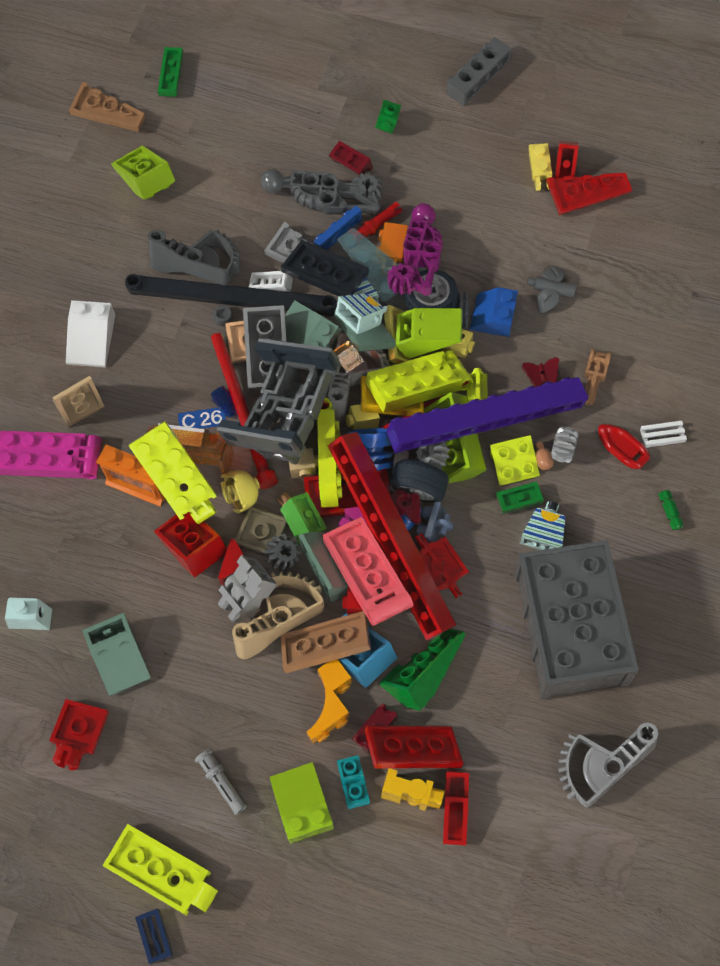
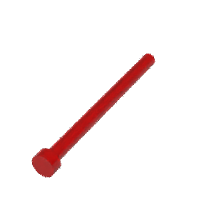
(266, 477)

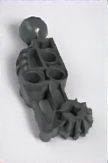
(317, 194)

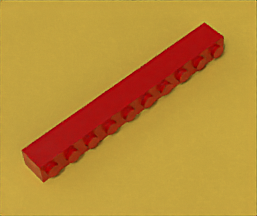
(391, 534)

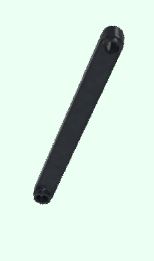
(226, 294)

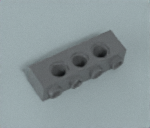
(478, 71)

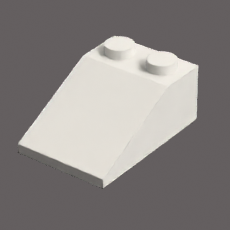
(89, 333)

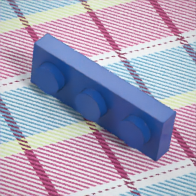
(349, 220)

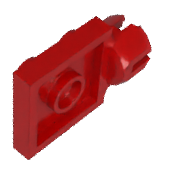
(76, 733)

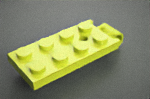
(170, 467)
(153, 865)

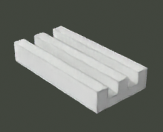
(663, 426)

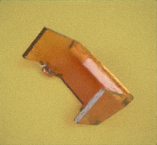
(206, 448)

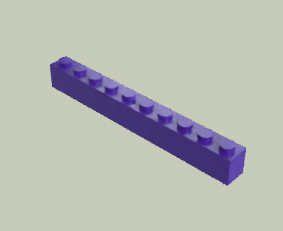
(486, 414)

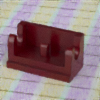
(350, 158)
(380, 717)

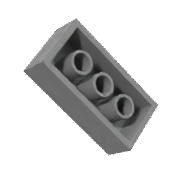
(264, 324)

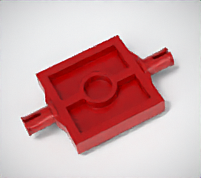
(442, 564)

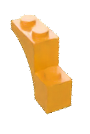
(334, 712)

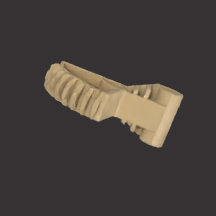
(260, 632)

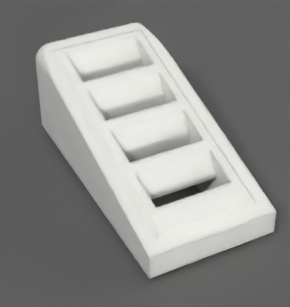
(283, 281)

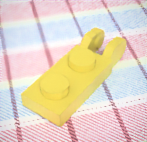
(540, 164)

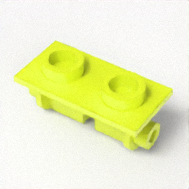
(479, 388)

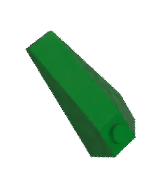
(420, 678)

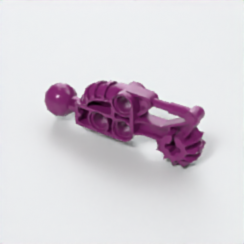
(421, 249)

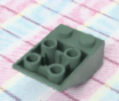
(116, 654)

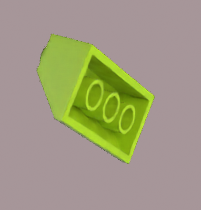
(465, 452)

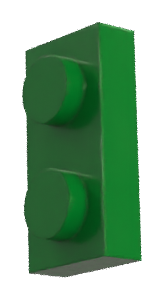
(519, 497)

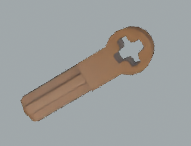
(595, 372)

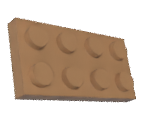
(325, 642)

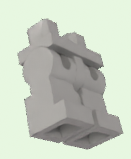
(245, 589)

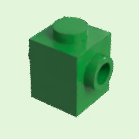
(388, 116)

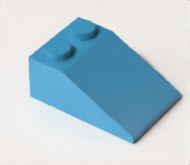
(370, 664)

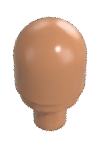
(543, 457)

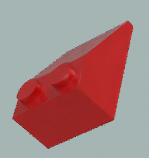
(191, 543)

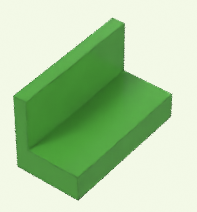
(302, 515)

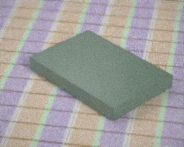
(372, 339)

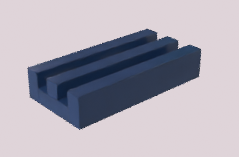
(160, 956)

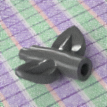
(551, 288)

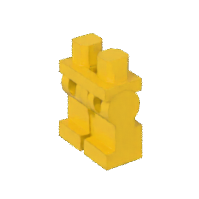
(414, 792)

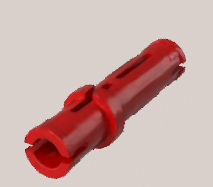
(371, 226)

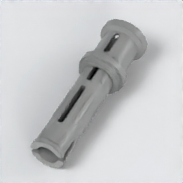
(215, 772)

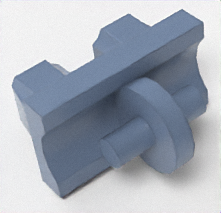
(438, 522)

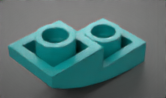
(353, 782)

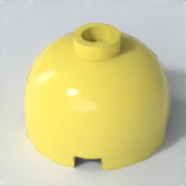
(240, 489)

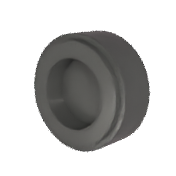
(222, 314)

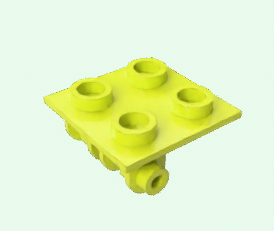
(514, 460)

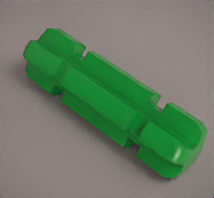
(671, 510)

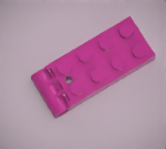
(49, 454)

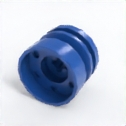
(374, 441)

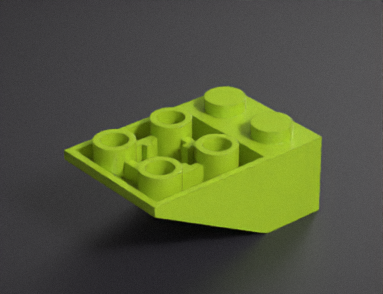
(428, 330)

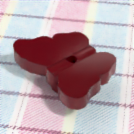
(549, 371)
(412, 506)

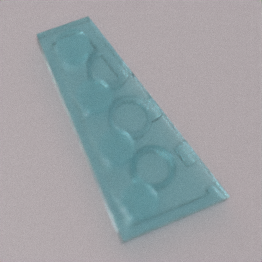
(367, 254)

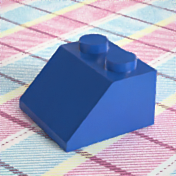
(494, 311)

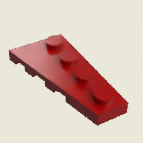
(580, 192)

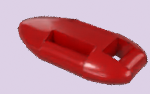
(623, 445)

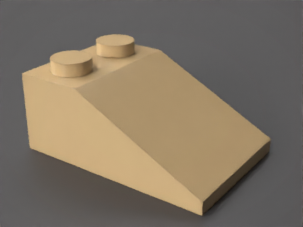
(78, 401)

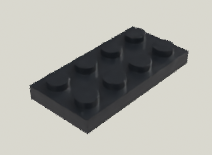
(324, 269)

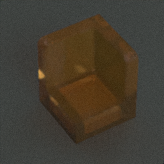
(348, 356)

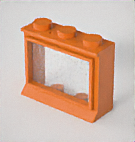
(128, 475)

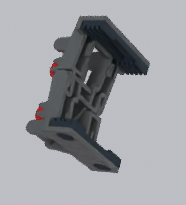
(295, 406)

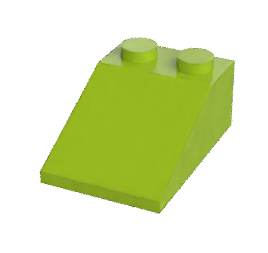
(144, 172)
(301, 803)

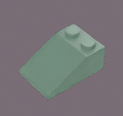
(310, 328)

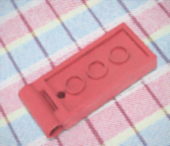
(367, 571)

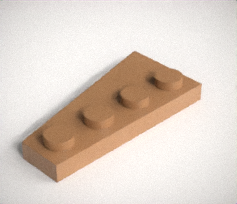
(96, 106)

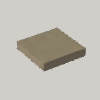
(259, 529)

